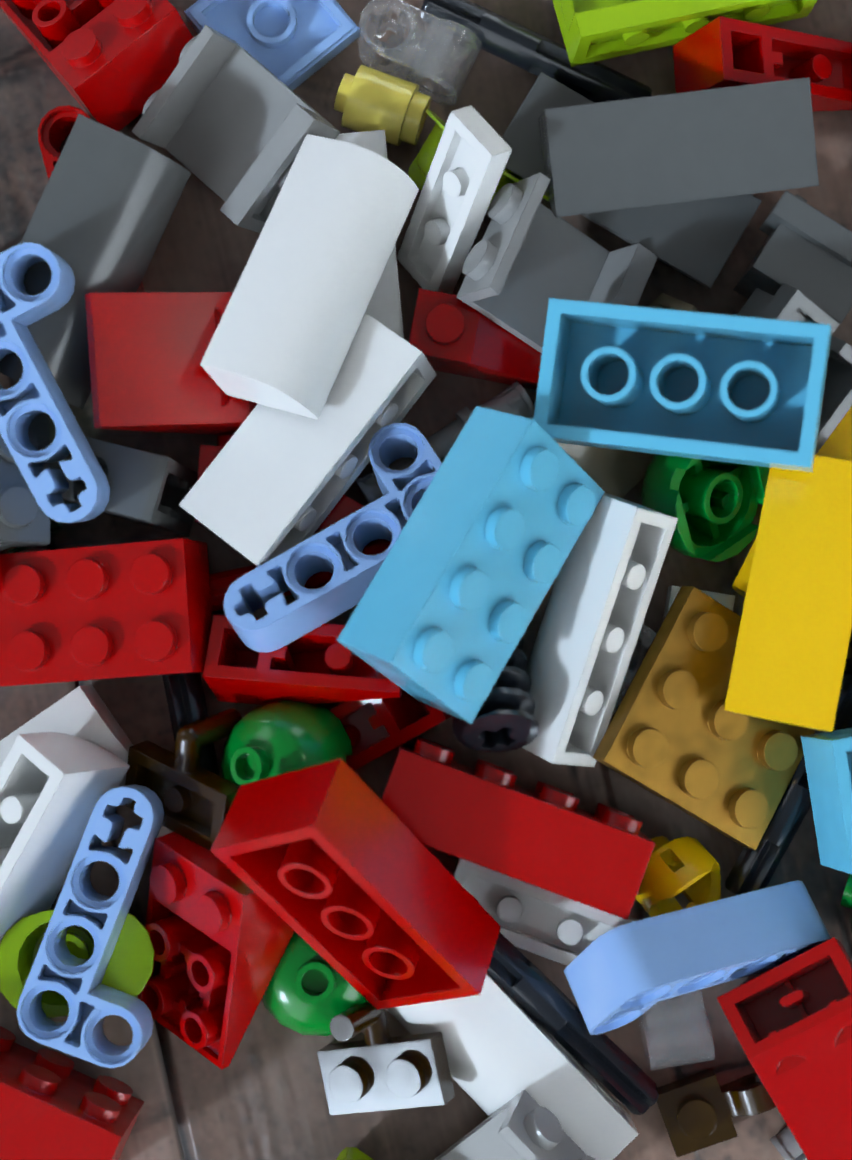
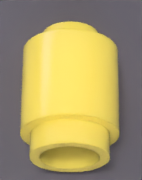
(382, 102)

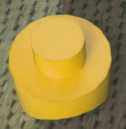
(675, 869)

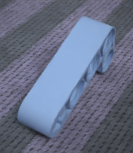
(40, 393)
(334, 551)
(103, 917)
(691, 951)

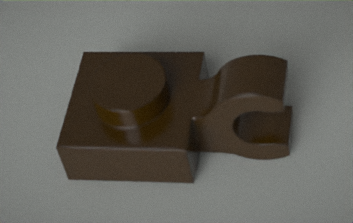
(701, 1111)

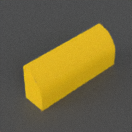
(797, 600)

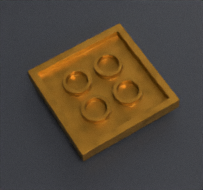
(683, 742)

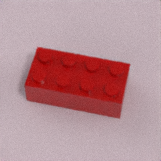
(104, 612)
(518, 830)
(358, 886)
(57, 1111)

